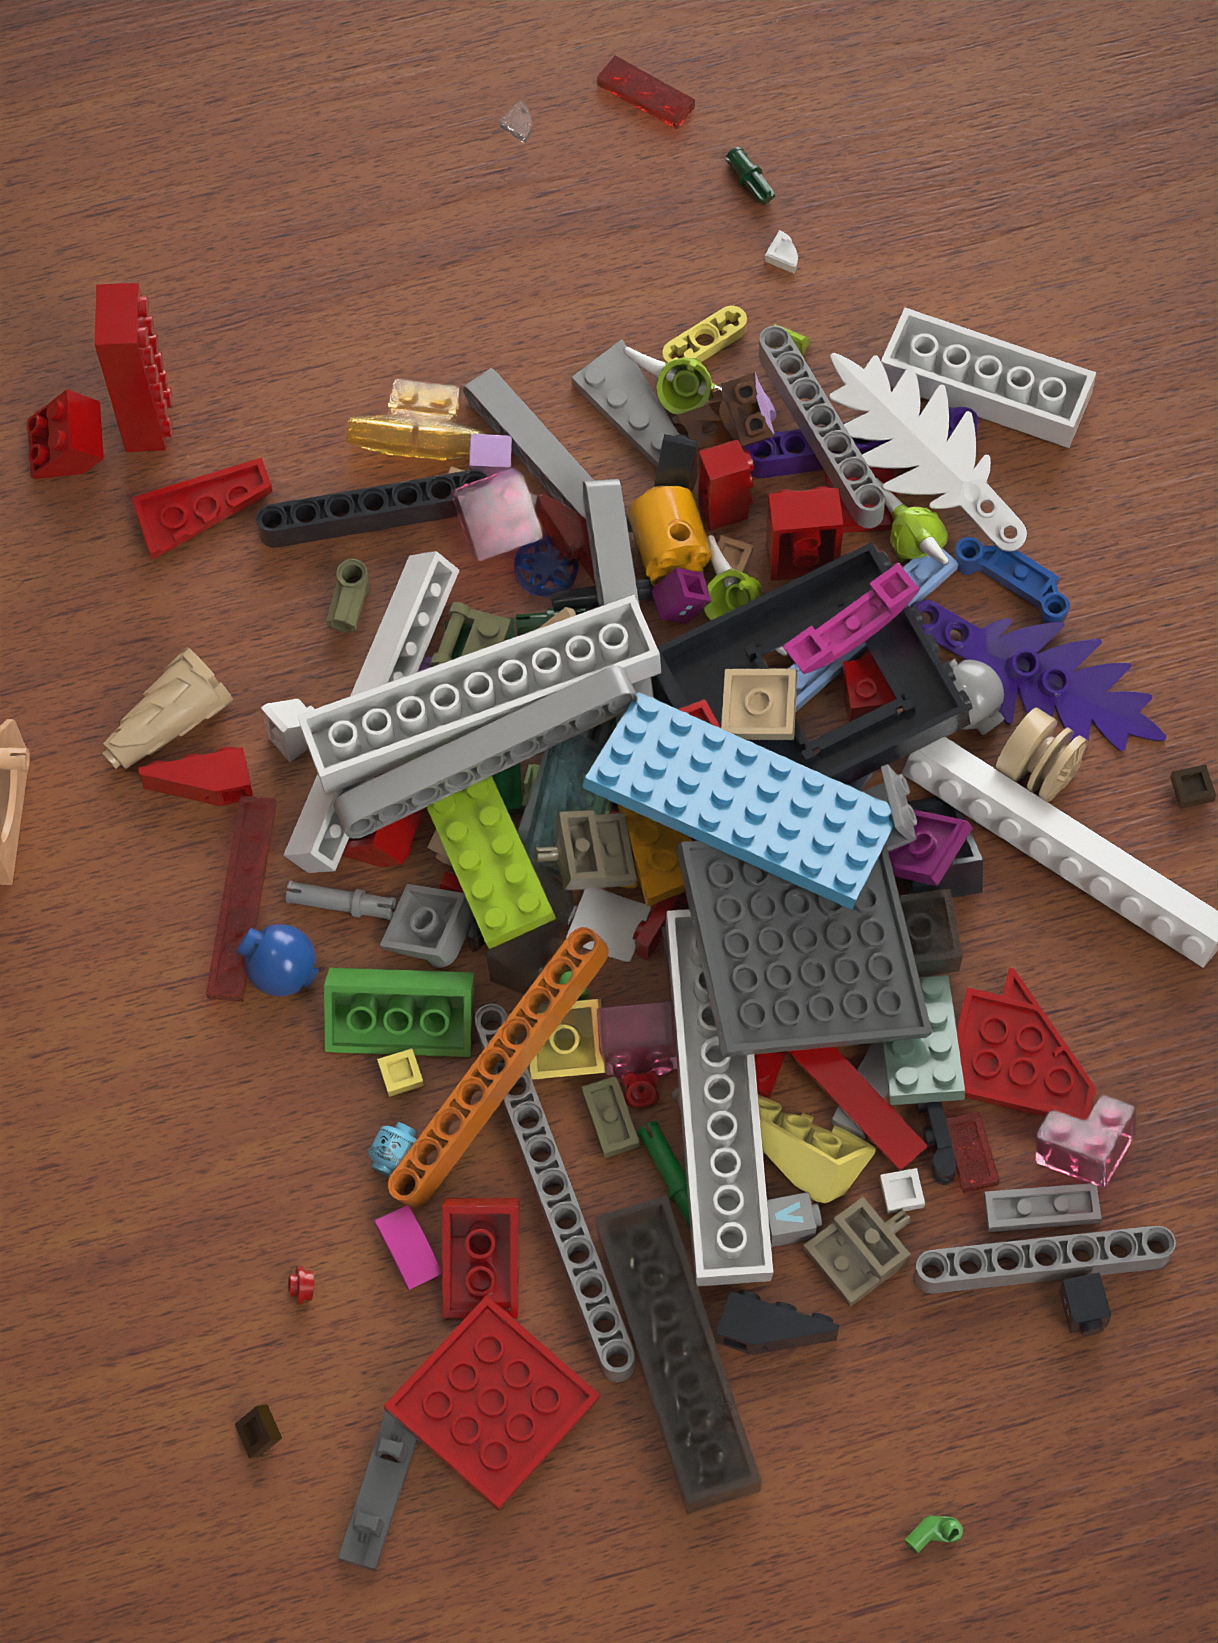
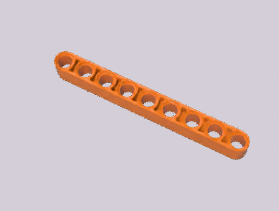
(481, 1076)

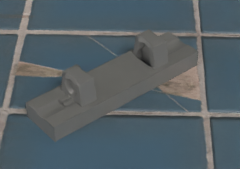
(378, 1496)

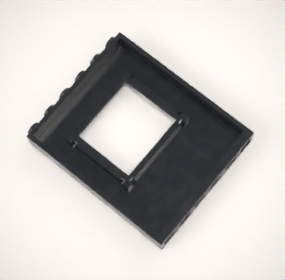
(908, 659)

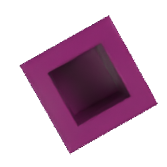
(681, 595)

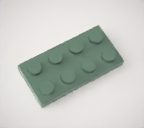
(929, 1066)

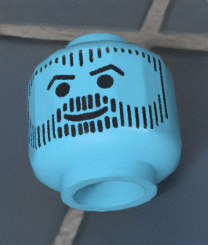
(390, 1147)

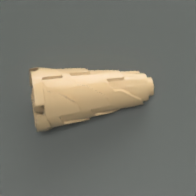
(169, 709)

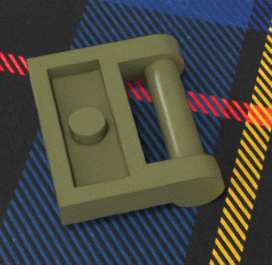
(485, 632)

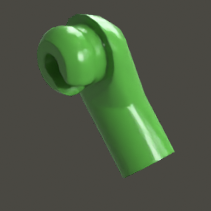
(934, 1529)

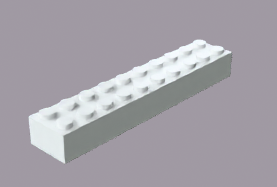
(440, 704)
(718, 1129)

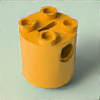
(668, 532)

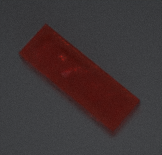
(645, 92)

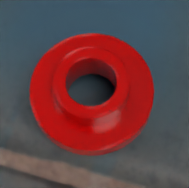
(301, 1285)

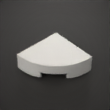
(782, 253)

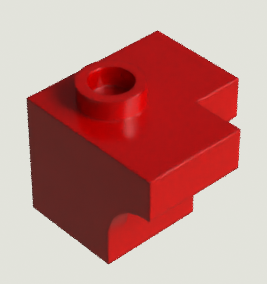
(864, 688)

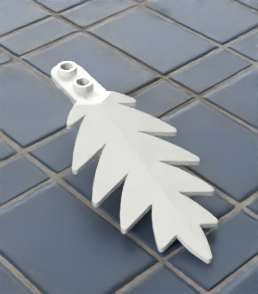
(922, 443)

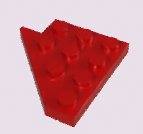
(1017, 1055)

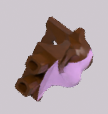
(738, 411)

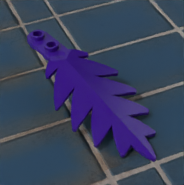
(1047, 677)

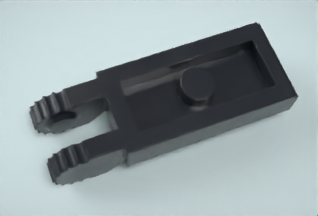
(937, 1136)

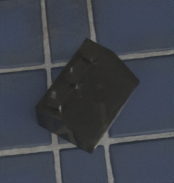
(523, 958)

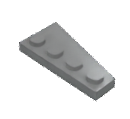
(626, 399)

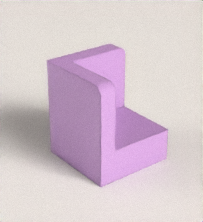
(490, 453)

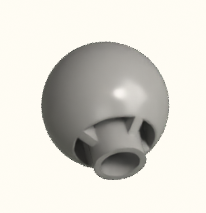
(984, 691)

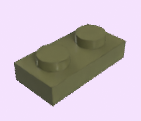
(610, 1117)

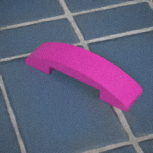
(855, 623)

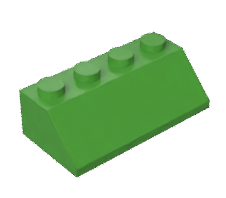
(399, 1011)

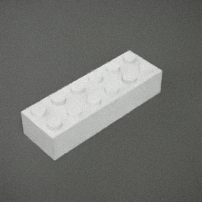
(990, 376)

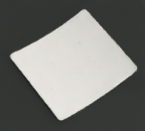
(612, 919)

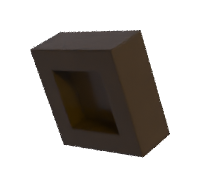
(1193, 786)
(258, 1431)

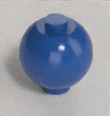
(278, 959)

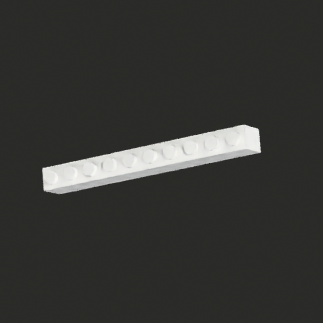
(394, 654)
(1067, 848)

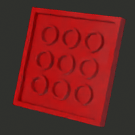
(492, 1402)

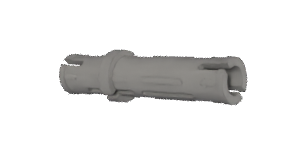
(341, 900)

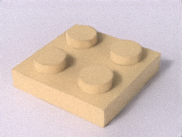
(760, 703)

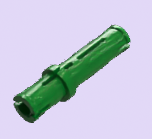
(667, 1166)

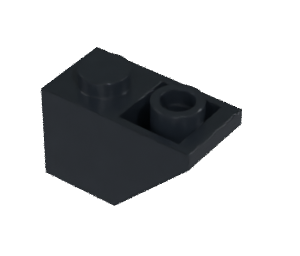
(678, 462)

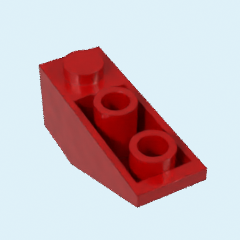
(206, 778)

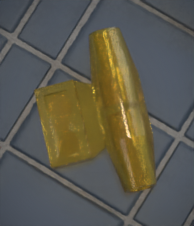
(417, 424)

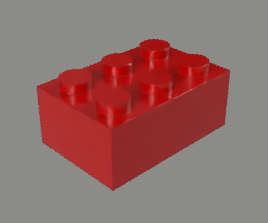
(803, 531)

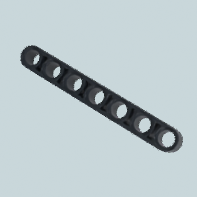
(356, 505)

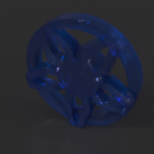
(545, 567)

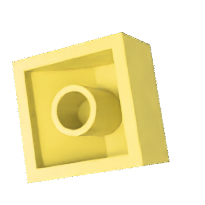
(573, 1044)

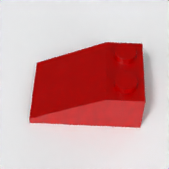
(480, 1254)

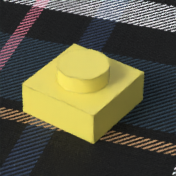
(400, 1072)

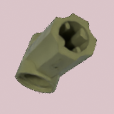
(348, 597)

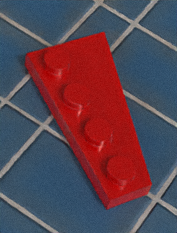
(192, 506)

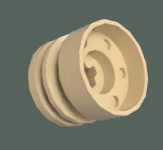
(1047, 758)

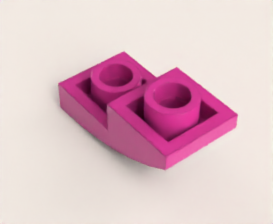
(408, 1247)

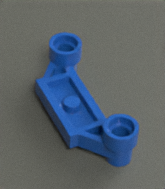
(1016, 573)

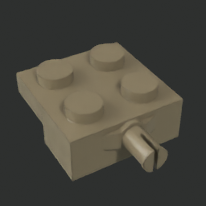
(590, 850)
(859, 1250)

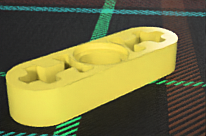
(709, 326)

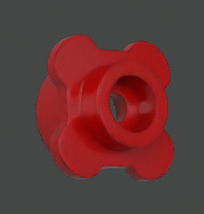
(642, 1098)

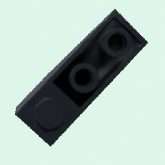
(765, 1327)

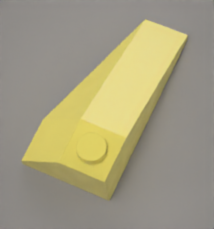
(809, 1155)

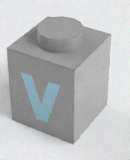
(792, 1219)

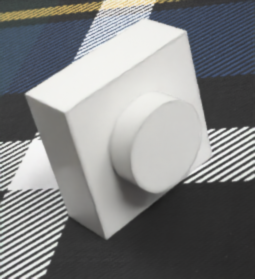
(902, 1191)

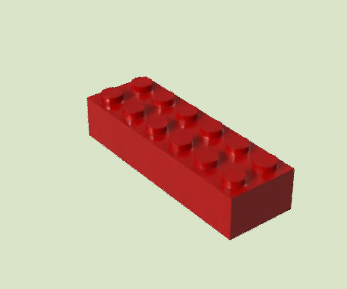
(132, 366)

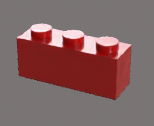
(725, 484)

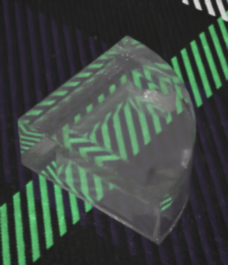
(518, 122)

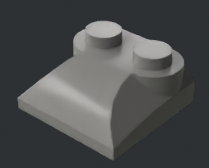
(429, 925)

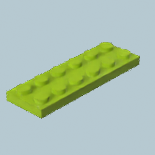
(491, 862)

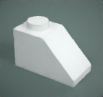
(284, 727)

